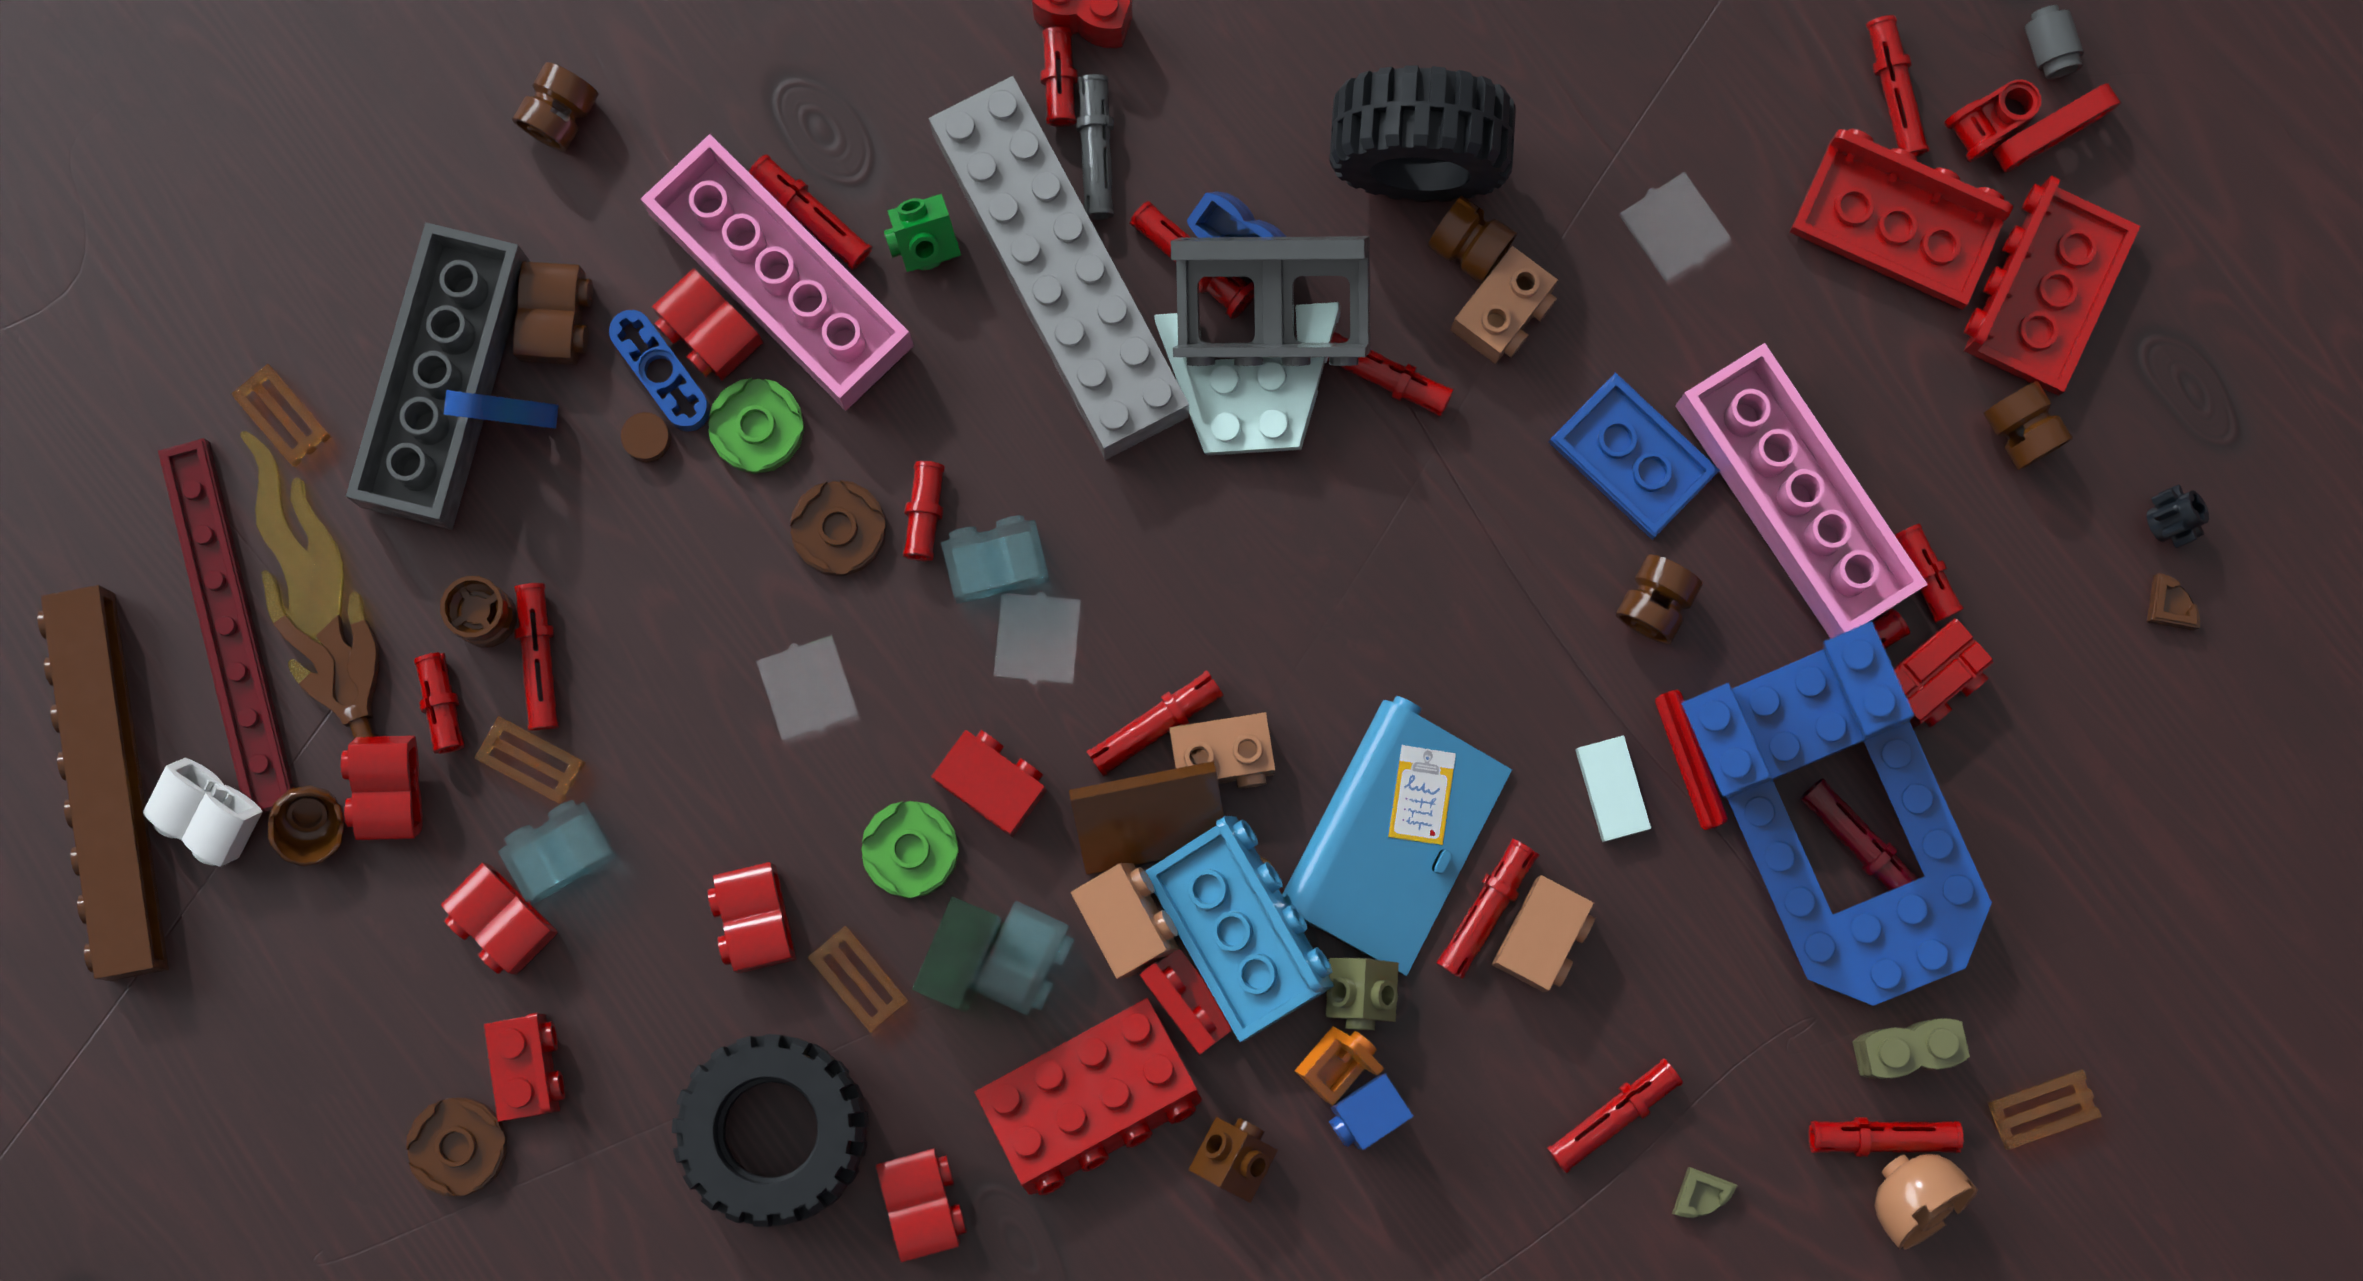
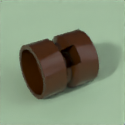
(562, 91)
(1471, 239)
(2028, 425)
(1666, 584)
(478, 611)

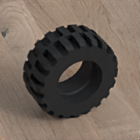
(1422, 133)
(704, 1115)

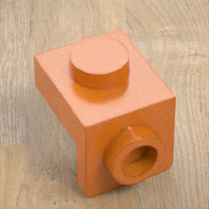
(1337, 1063)

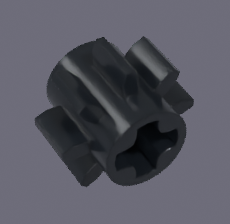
(2177, 516)

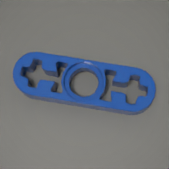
(650, 337)
(500, 409)

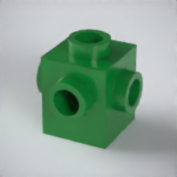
(922, 233)

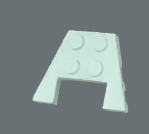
(1253, 405)

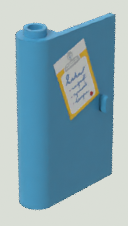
(1392, 814)

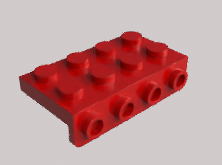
(1901, 217)
(2050, 287)
(1089, 1098)

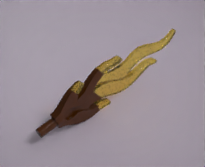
(315, 592)

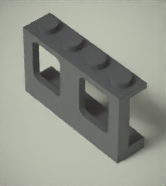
(1273, 267)

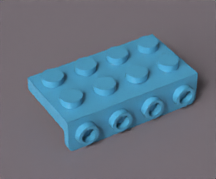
(1240, 927)

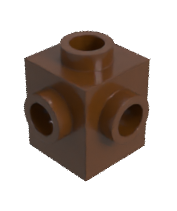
(1234, 1157)

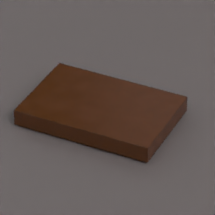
(1145, 815)

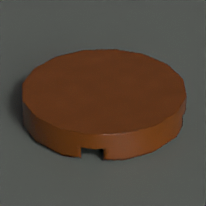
(838, 528)
(456, 1146)

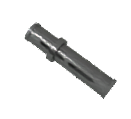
(1095, 137)

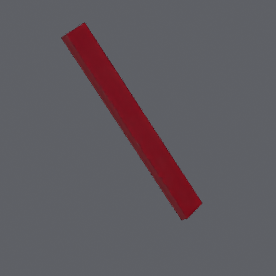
(226, 622)

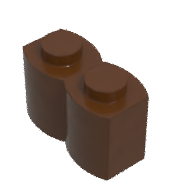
(551, 313)

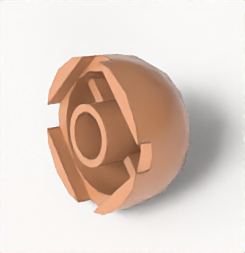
(1920, 1196)

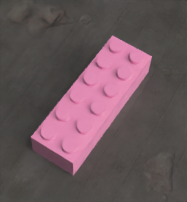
(777, 272)
(1799, 492)

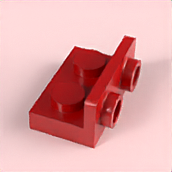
(1187, 1000)
(524, 1067)

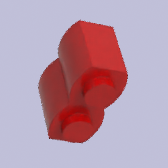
(1097, 21)
(707, 325)
(383, 787)
(752, 918)
(498, 920)
(920, 1204)

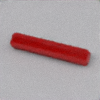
(1691, 761)

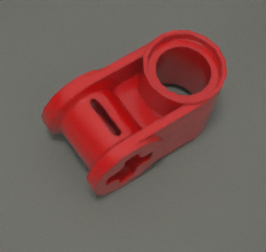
(1989, 123)

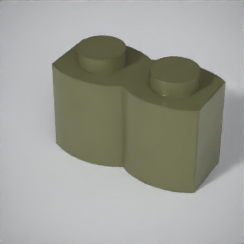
(1904, 1050)

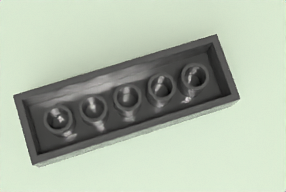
(443, 340)

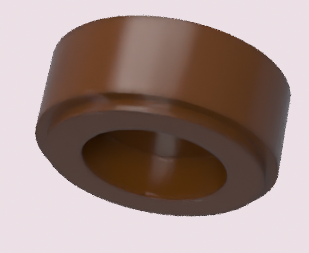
(645, 437)

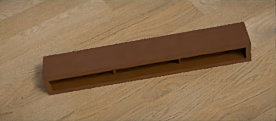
(102, 784)

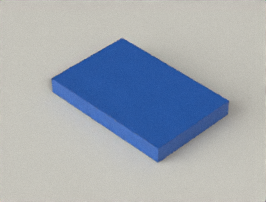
(1633, 456)

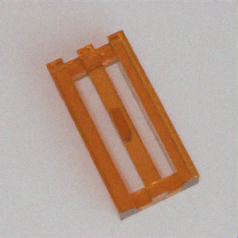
(306, 444)
(565, 779)
(885, 1011)
(2083, 1095)

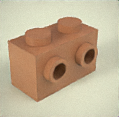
(1505, 305)
(1235, 744)
(1126, 919)
(1544, 935)

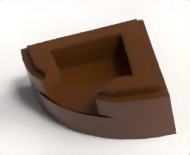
(2171, 604)

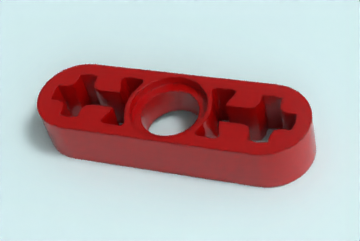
(2056, 127)

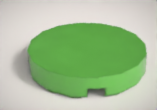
(756, 425)
(909, 849)

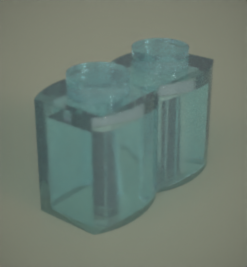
(994, 559)
(557, 851)
(1023, 958)

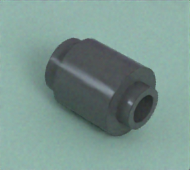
(2054, 42)

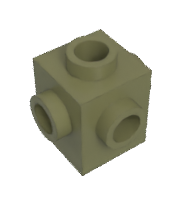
(1362, 992)

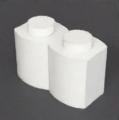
(202, 812)

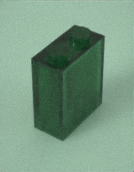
(958, 954)

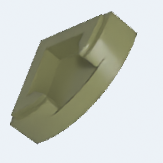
(1702, 1194)

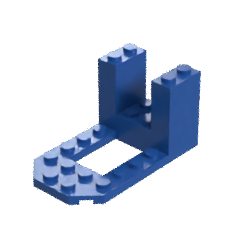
(1802, 717)

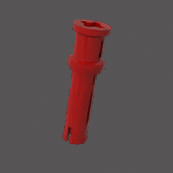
(1229, 291)

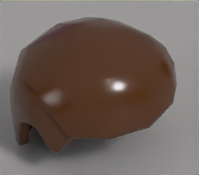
(306, 825)

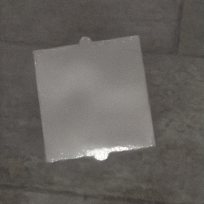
(1675, 226)
(1037, 638)
(807, 688)

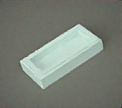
(1613, 789)

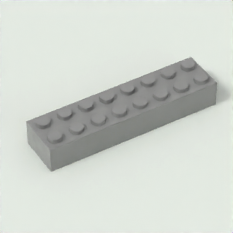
(1059, 268)

